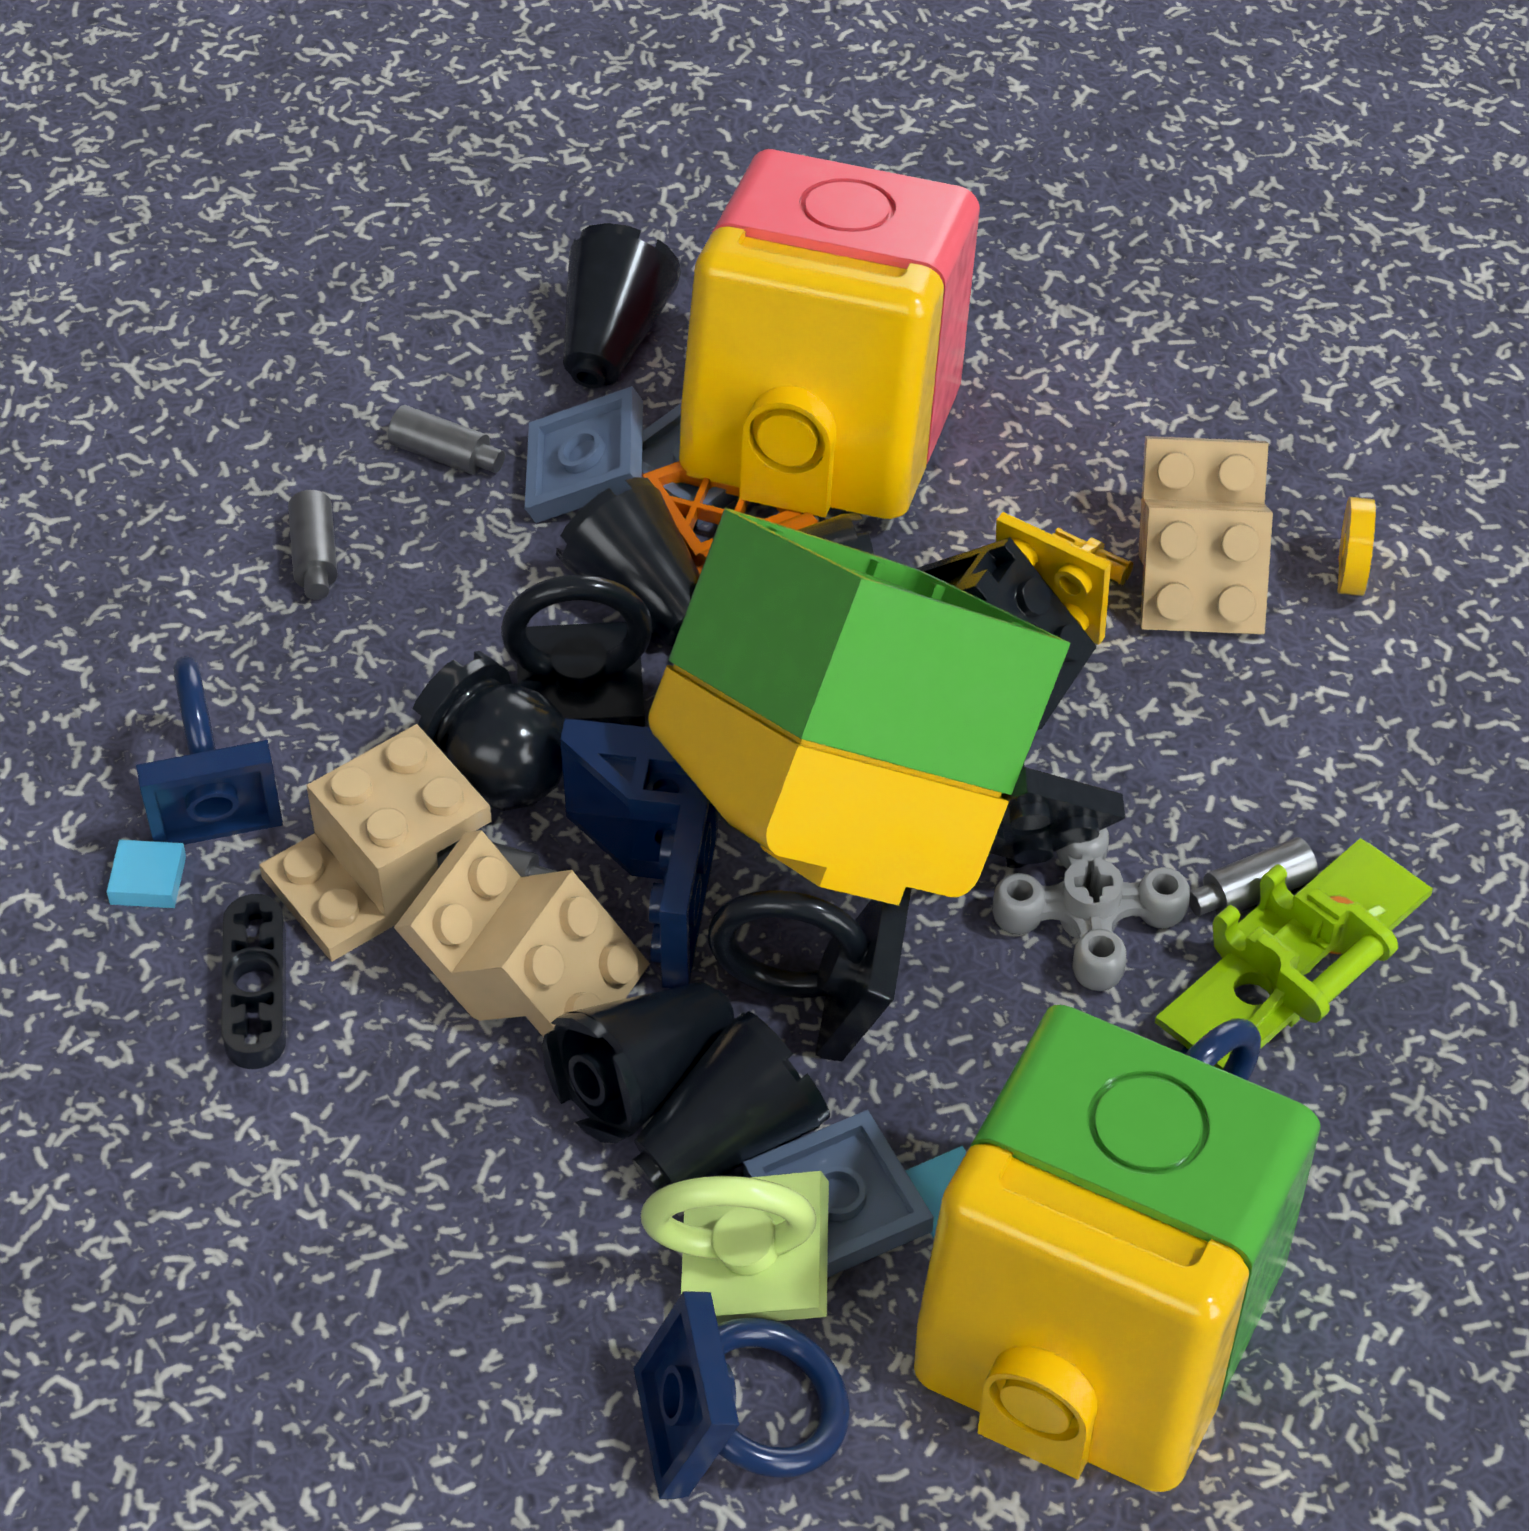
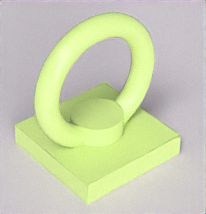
(749, 1242)

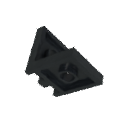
(1010, 582)
(1051, 814)

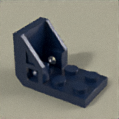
(624, 797)

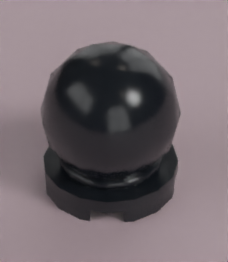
(494, 731)

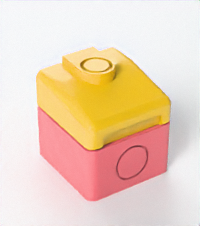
(827, 335)

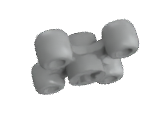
(1090, 906)

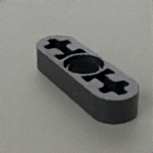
(241, 959)

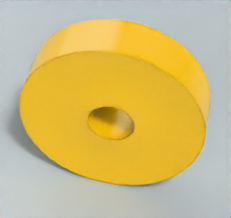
(1356, 546)

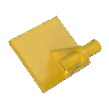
(1072, 568)

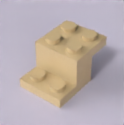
(1204, 535)
(374, 840)
(516, 940)

